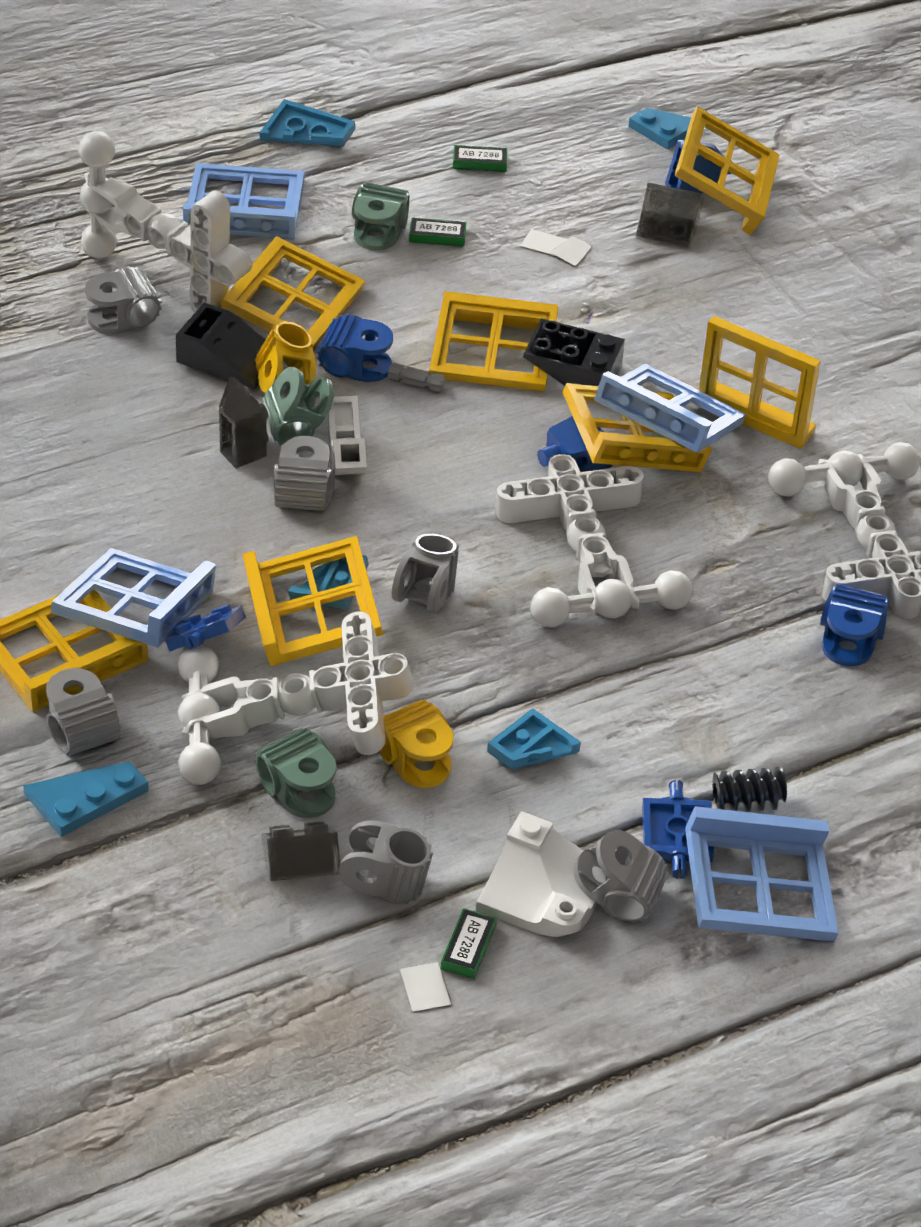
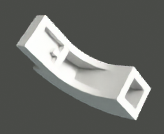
(344, 437)

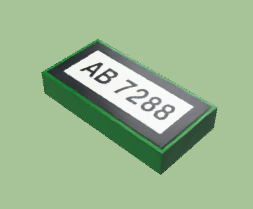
(480, 158)
(437, 231)
(468, 943)

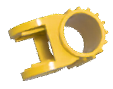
(289, 344)
(417, 735)

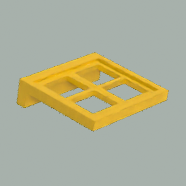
(753, 209)
(237, 298)
(498, 313)
(761, 416)
(628, 449)
(269, 612)
(103, 662)

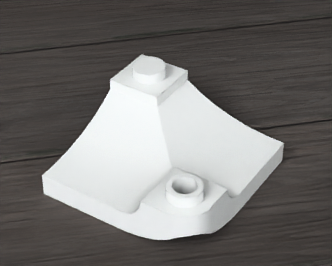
(536, 881)

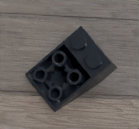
(219, 345)
(574, 353)

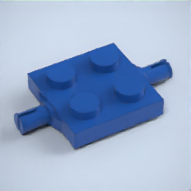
(196, 629)
(665, 826)

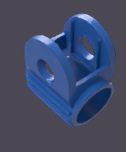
(345, 349)
(852, 617)

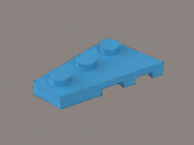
(306, 125)
(86, 795)

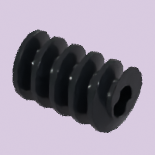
(749, 788)

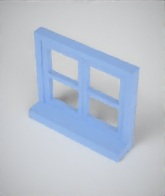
(246, 219)
(665, 416)
(168, 613)
(760, 834)

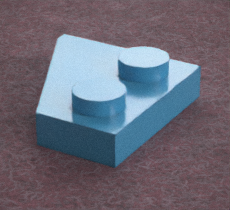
(660, 126)
(326, 577)
(532, 741)

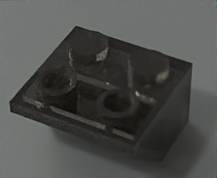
(670, 215)
(242, 425)
(301, 852)

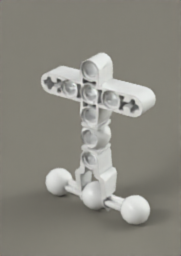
(200, 245)
(575, 500)
(890, 566)
(356, 685)

